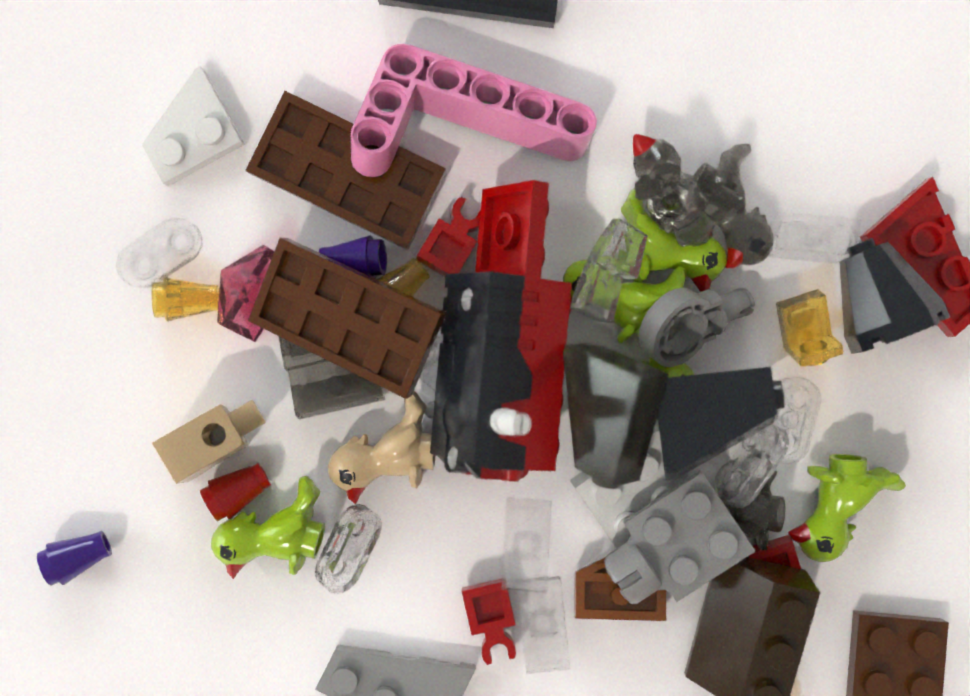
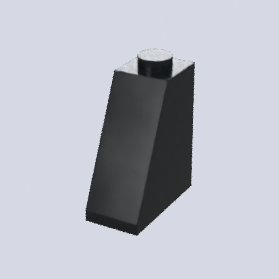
(713, 413)

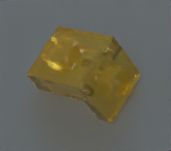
(807, 329)

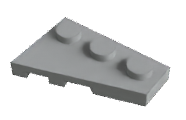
(378, 673)

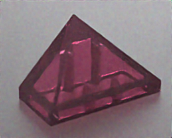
(239, 290)

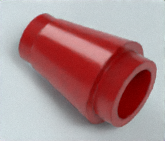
(234, 491)

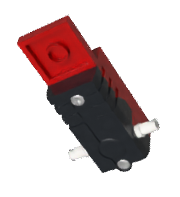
(502, 346)

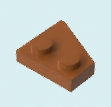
(601, 598)

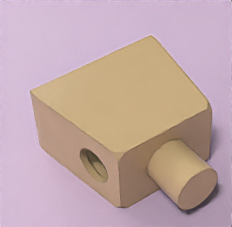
(189, 449)

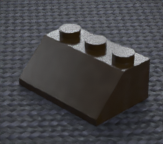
(752, 630)

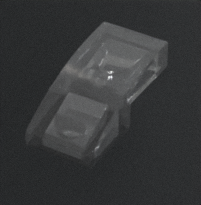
(612, 259)

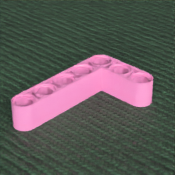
(464, 106)

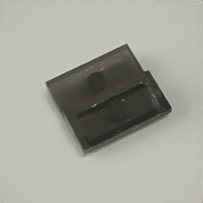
(322, 385)

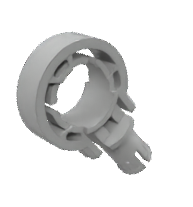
(702, 318)

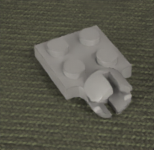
(677, 543)

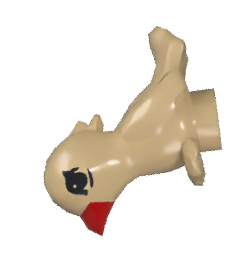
(399, 452)

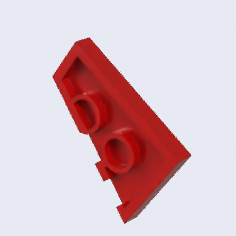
(926, 241)

